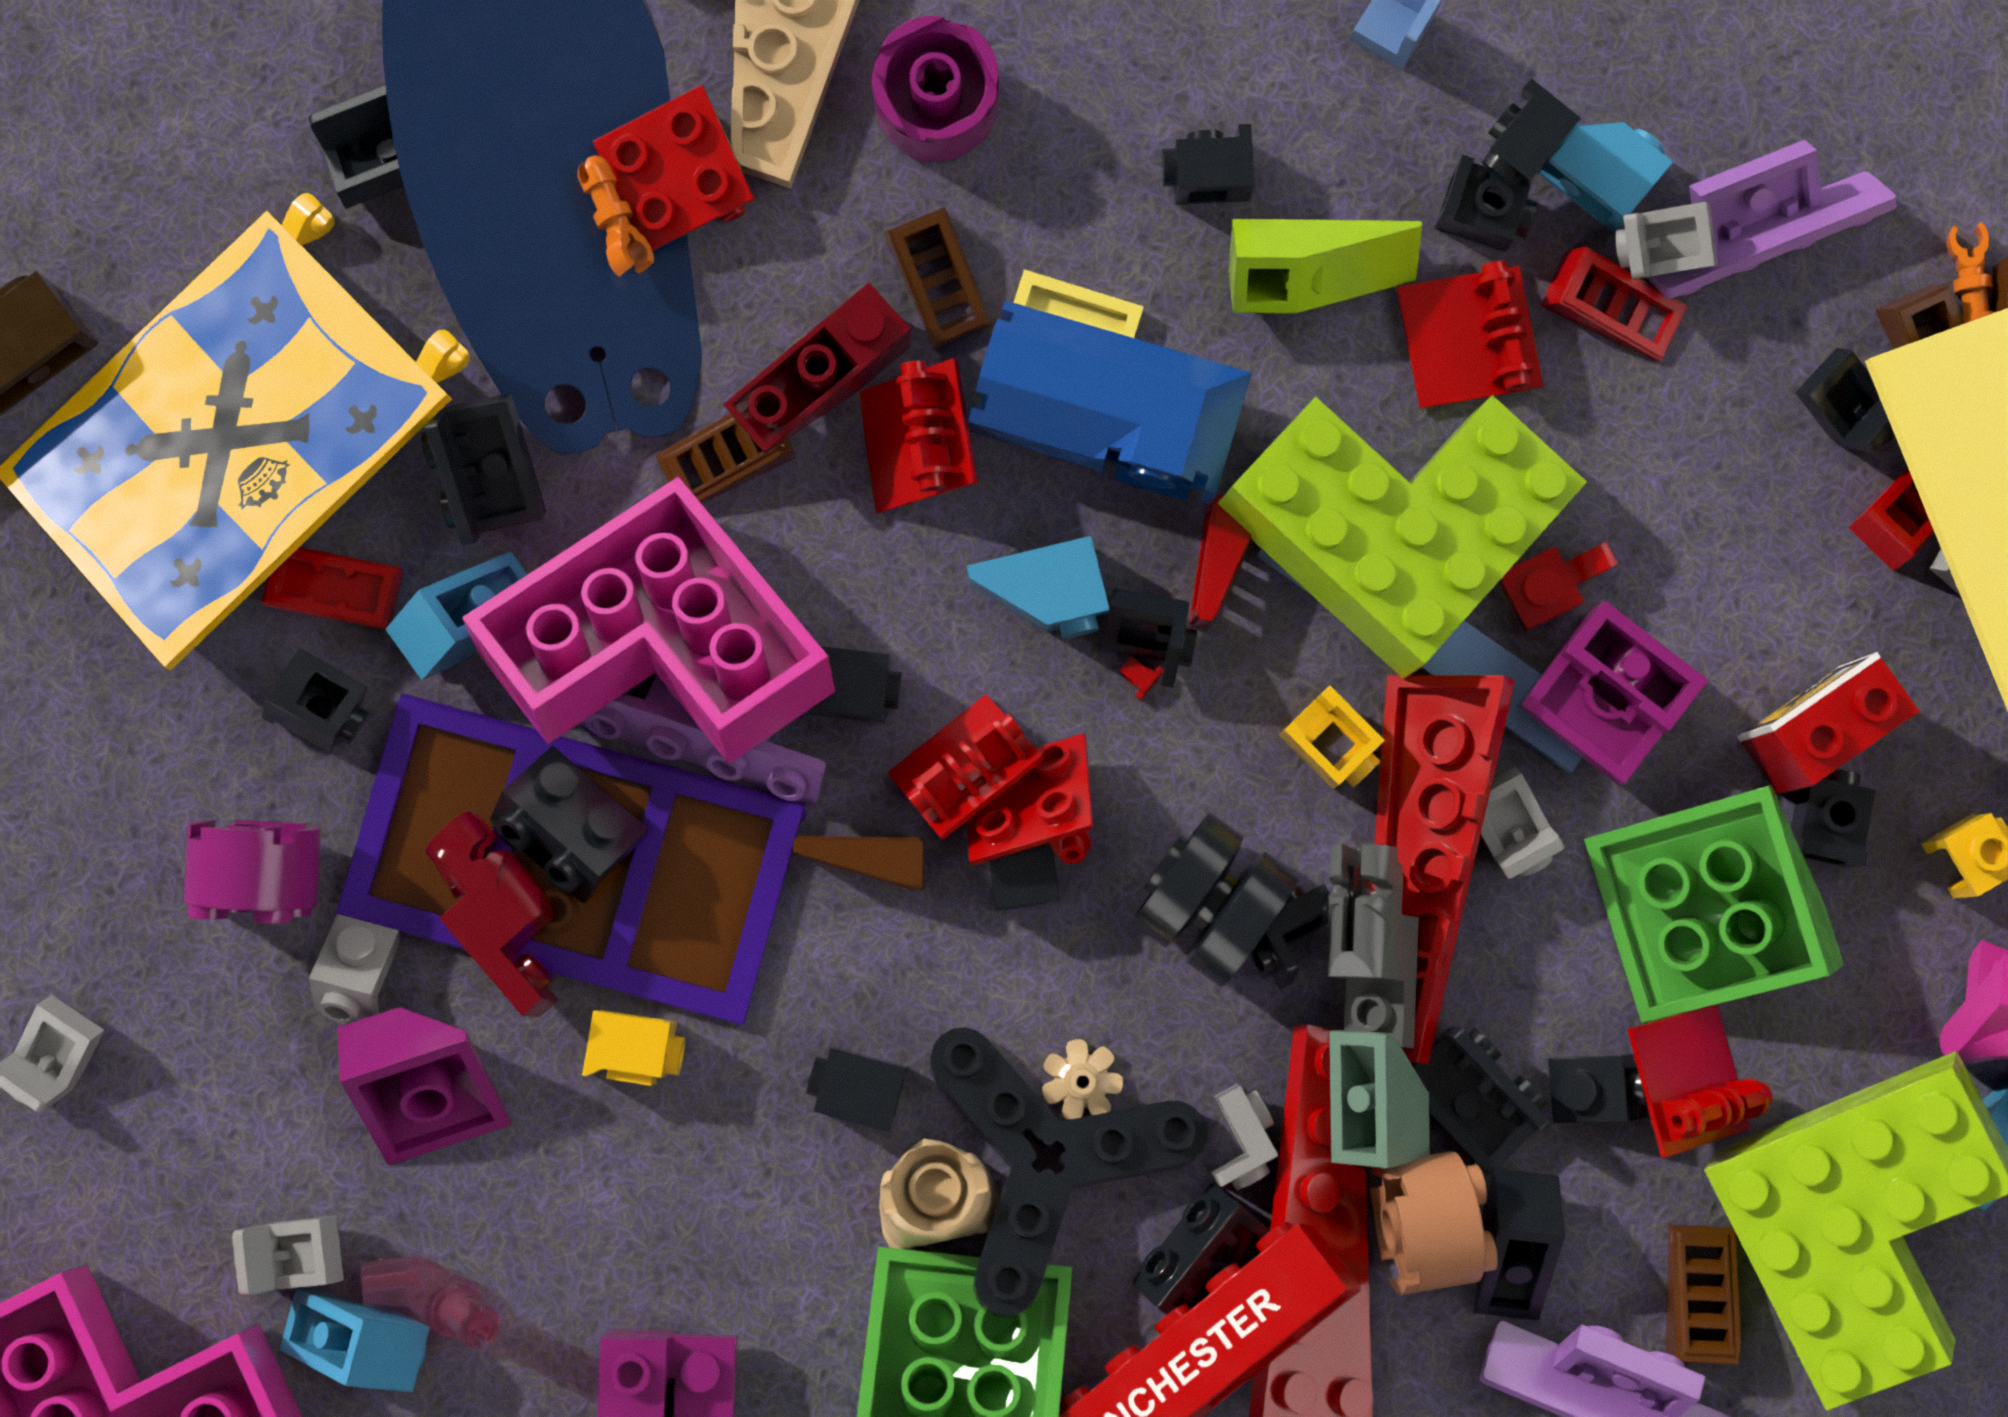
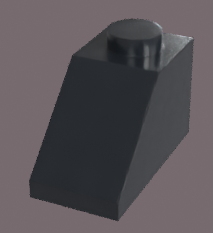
(1528, 1233)

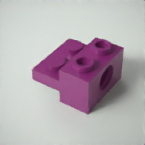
(1612, 692)
(638, 1365)

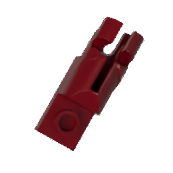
(497, 912)

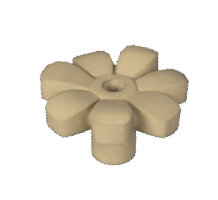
(1078, 1064)

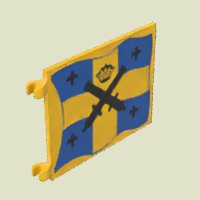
(226, 434)

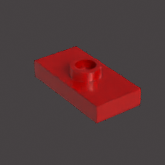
(335, 588)

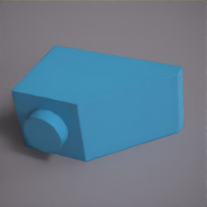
(1607, 170)
(1048, 586)
(431, 623)
(354, 1341)

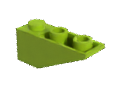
(1317, 262)

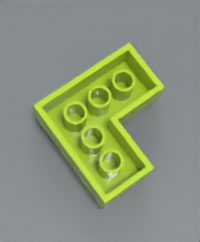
(1397, 554)
(1828, 1212)

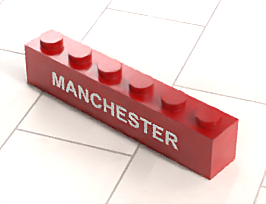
(1227, 1335)

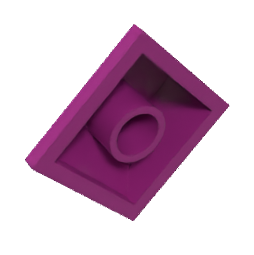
(416, 1083)

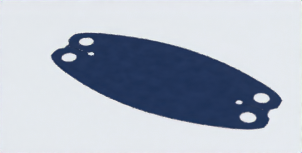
(489, 137)

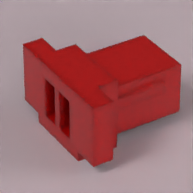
(1140, 676)

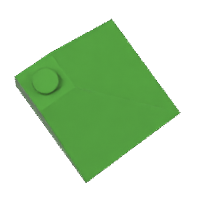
(1713, 905)
(946, 1356)

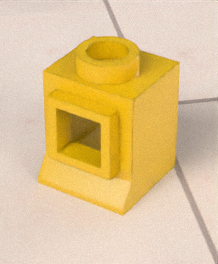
(1310, 723)
(1978, 850)
(633, 1048)

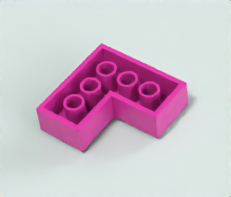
(646, 598)
(70, 1361)

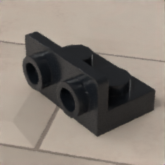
(1205, 1241)

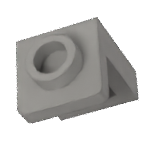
(1667, 240)
(1517, 828)
(352, 969)
(49, 1055)
(1248, 1120)
(287, 1255)

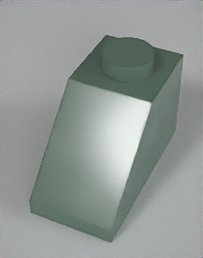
(1375, 1102)

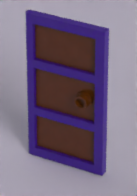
(668, 924)

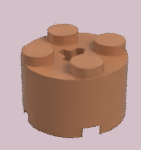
(1432, 1223)

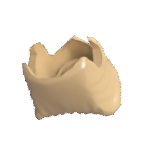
(936, 1196)

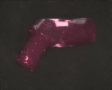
(434, 1294)

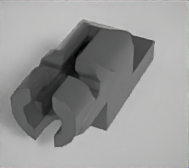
(1373, 941)

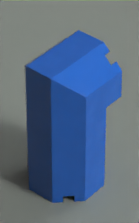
(1108, 400)

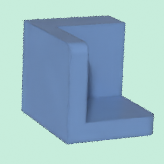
(1395, 28)

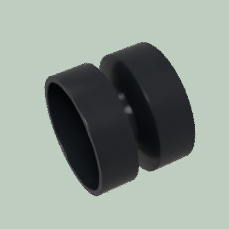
(1200, 889)

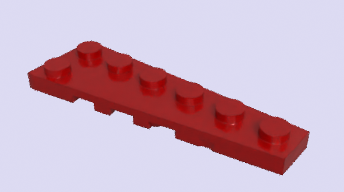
(1432, 807)
(1331, 1365)

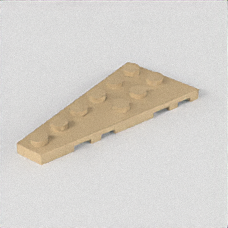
(781, 78)

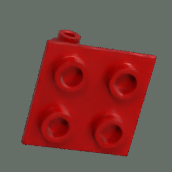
(676, 169)
(1470, 336)
(917, 435)
(965, 766)
(1041, 808)
(1693, 1081)

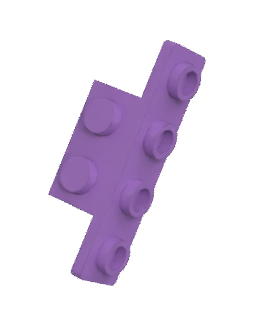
(1774, 209)
(672, 734)
(1591, 1375)

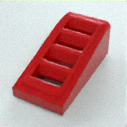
(1563, 301)
(1888, 529)
(1219, 558)

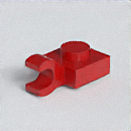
(1547, 585)

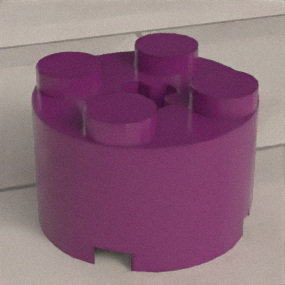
(955, 60)
(251, 868)

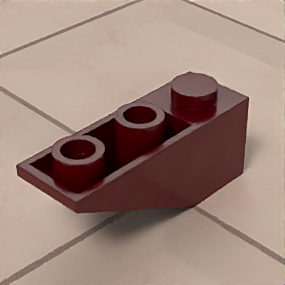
(821, 369)

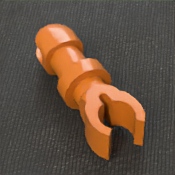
(623, 240)
(1972, 279)

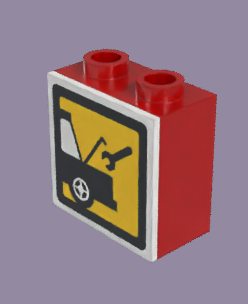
(1828, 724)

